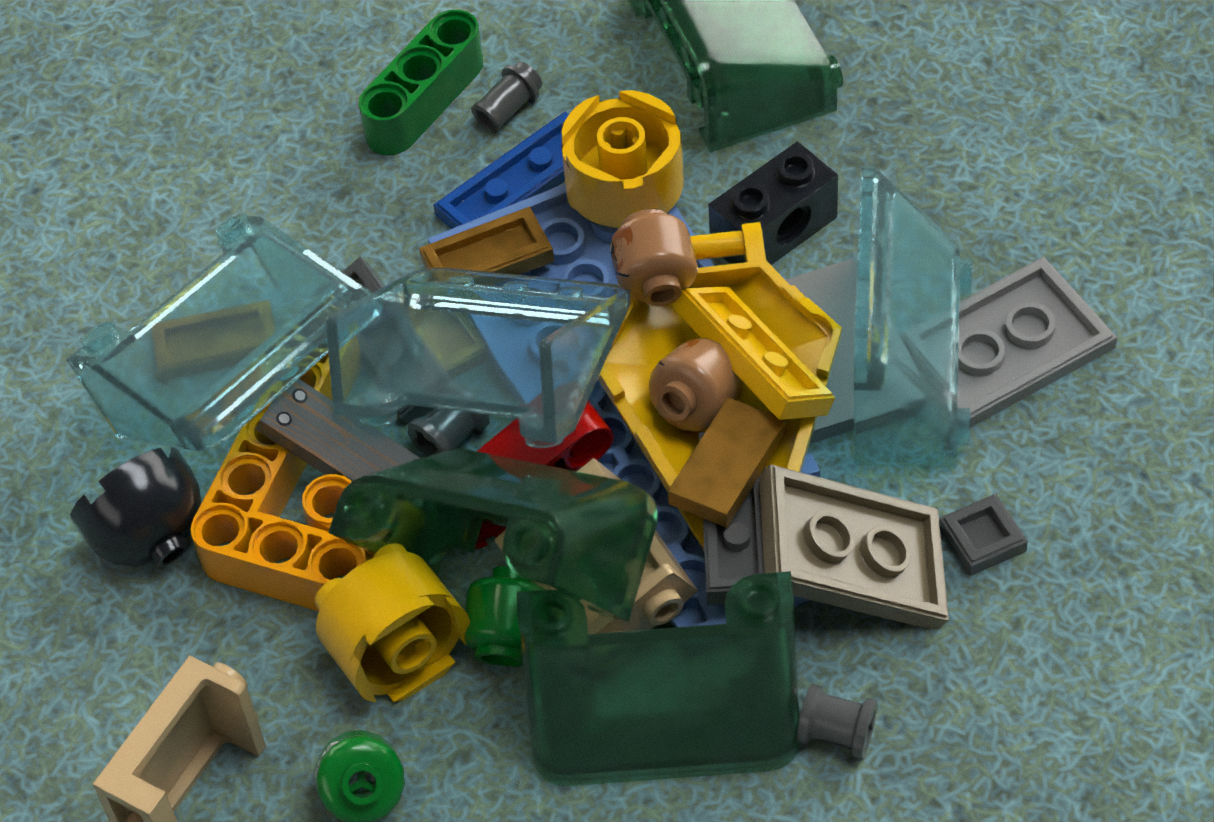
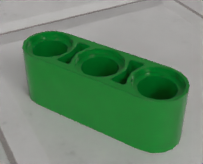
(421, 82)

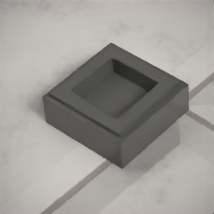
(983, 534)

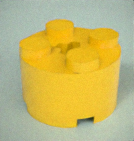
(622, 157)
(390, 624)

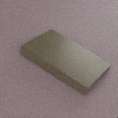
(854, 547)

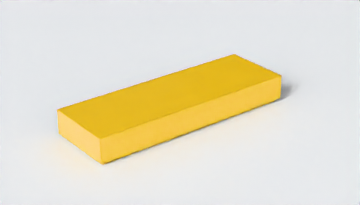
(755, 353)

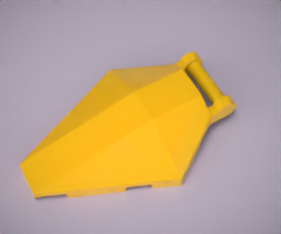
(655, 331)

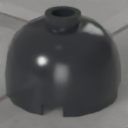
(142, 511)

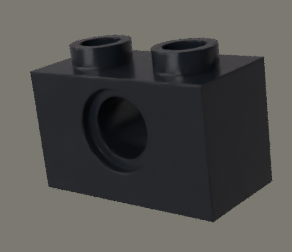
(787, 195)

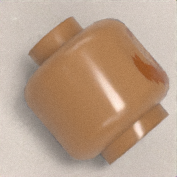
(653, 257)
(693, 384)

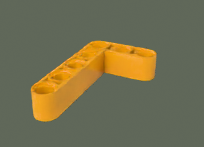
(254, 521)

